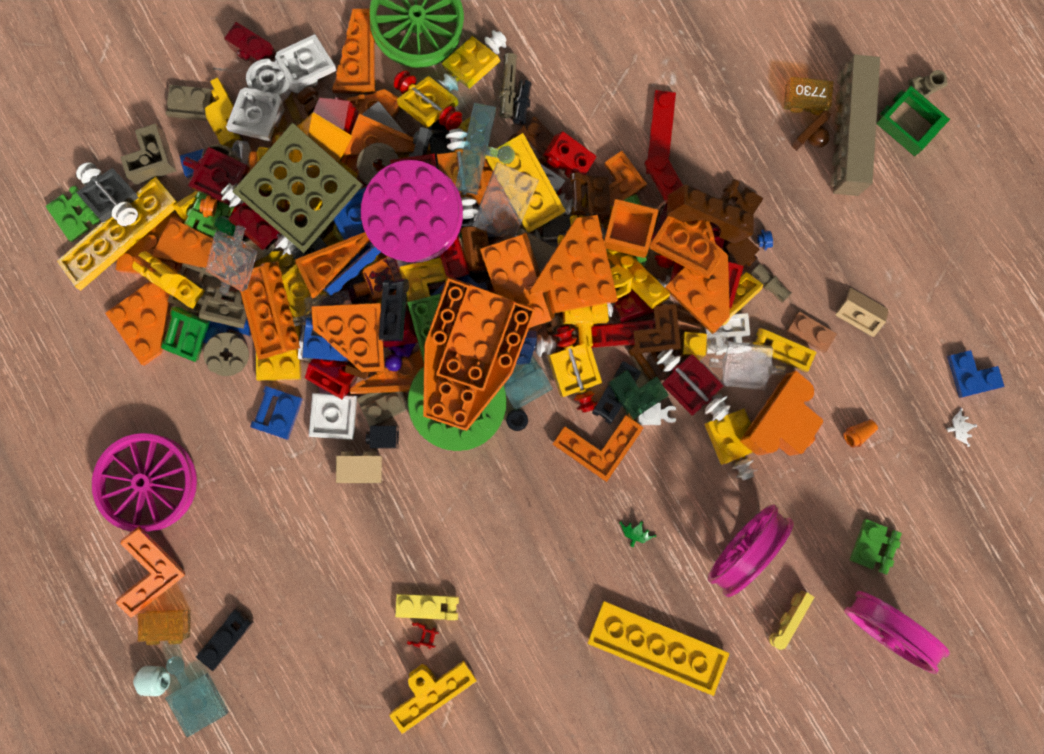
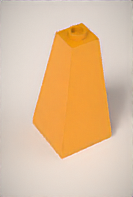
(329, 138)

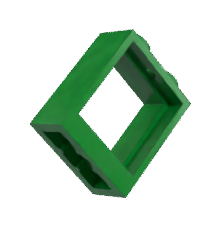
(922, 107)

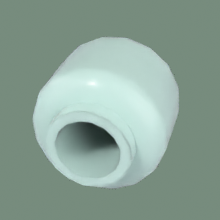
(151, 681)

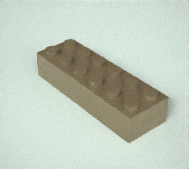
(856, 125)

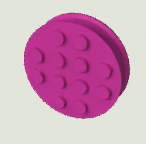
(411, 211)

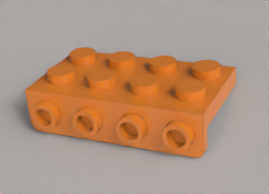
(269, 312)

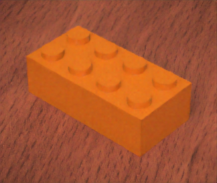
(513, 273)

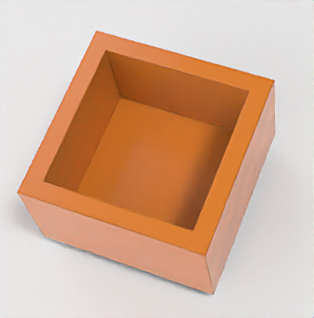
(630, 228)

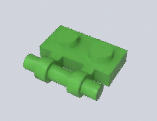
(68, 218)
(206, 224)
(869, 544)

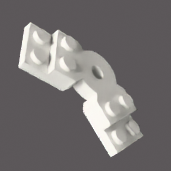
(260, 105)

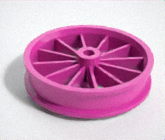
(143, 482)
(750, 551)
(897, 632)

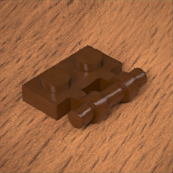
(747, 200)

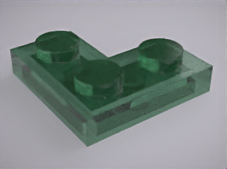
(634, 398)

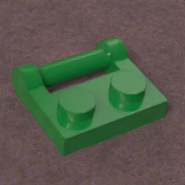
(191, 336)

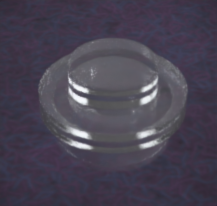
(717, 341)

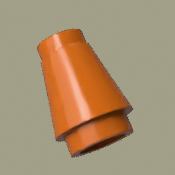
(859, 433)

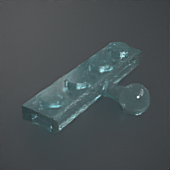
(477, 149)

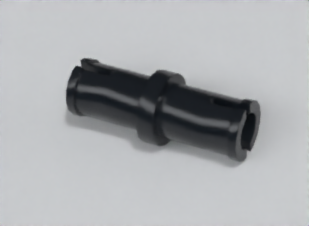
(522, 102)

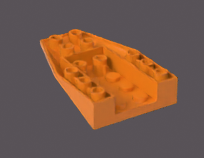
(470, 351)

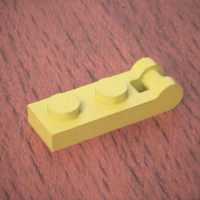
(426, 606)
(791, 620)

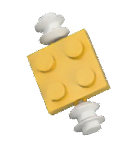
(472, 61)
(726, 440)

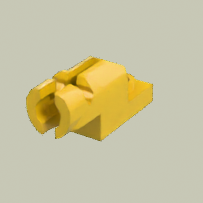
(219, 114)
(170, 280)

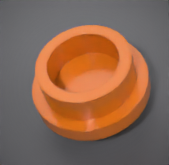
(208, 206)

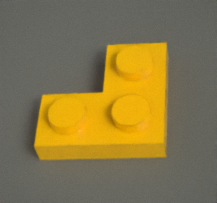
(421, 275)

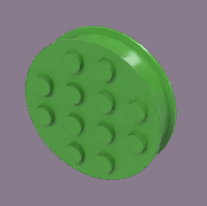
(457, 439)

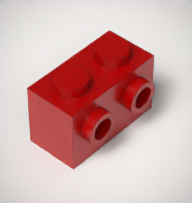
(569, 155)
(331, 376)

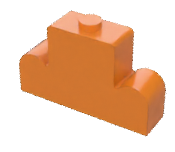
(785, 419)

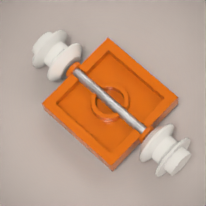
(450, 163)

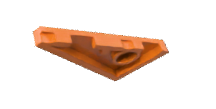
(370, 131)
(325, 264)
(391, 381)

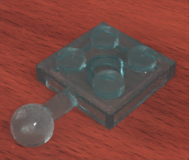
(196, 702)

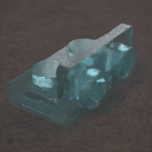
(526, 385)

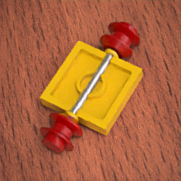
(427, 101)
(574, 369)

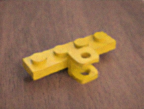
(629, 274)
(430, 693)

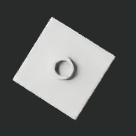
(332, 416)

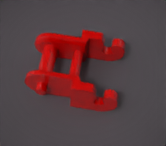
(430, 644)

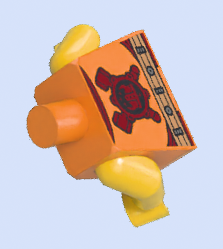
(374, 275)

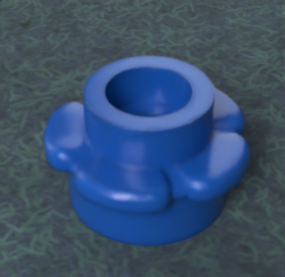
(765, 239)

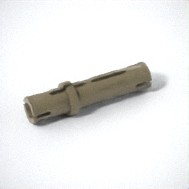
(507, 94)

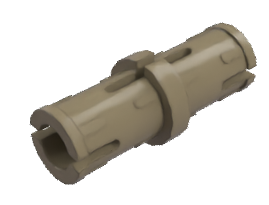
(771, 283)

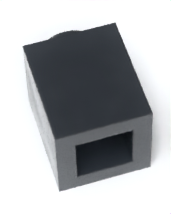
(383, 437)

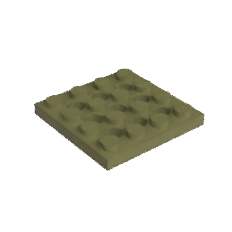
(267, 208)

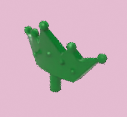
(636, 533)

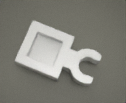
(655, 414)

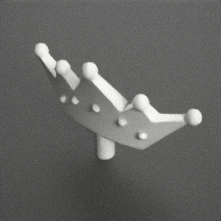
(961, 427)

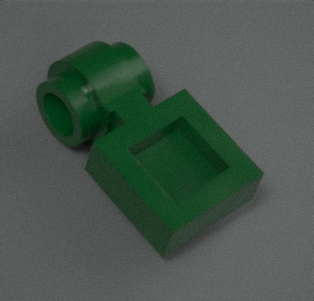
(224, 225)

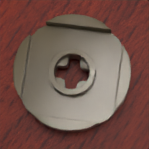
(371, 155)
(235, 345)

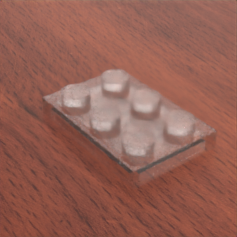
(505, 201)

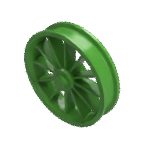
(416, 20)

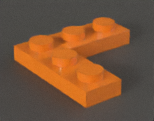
(607, 460)
(162, 569)

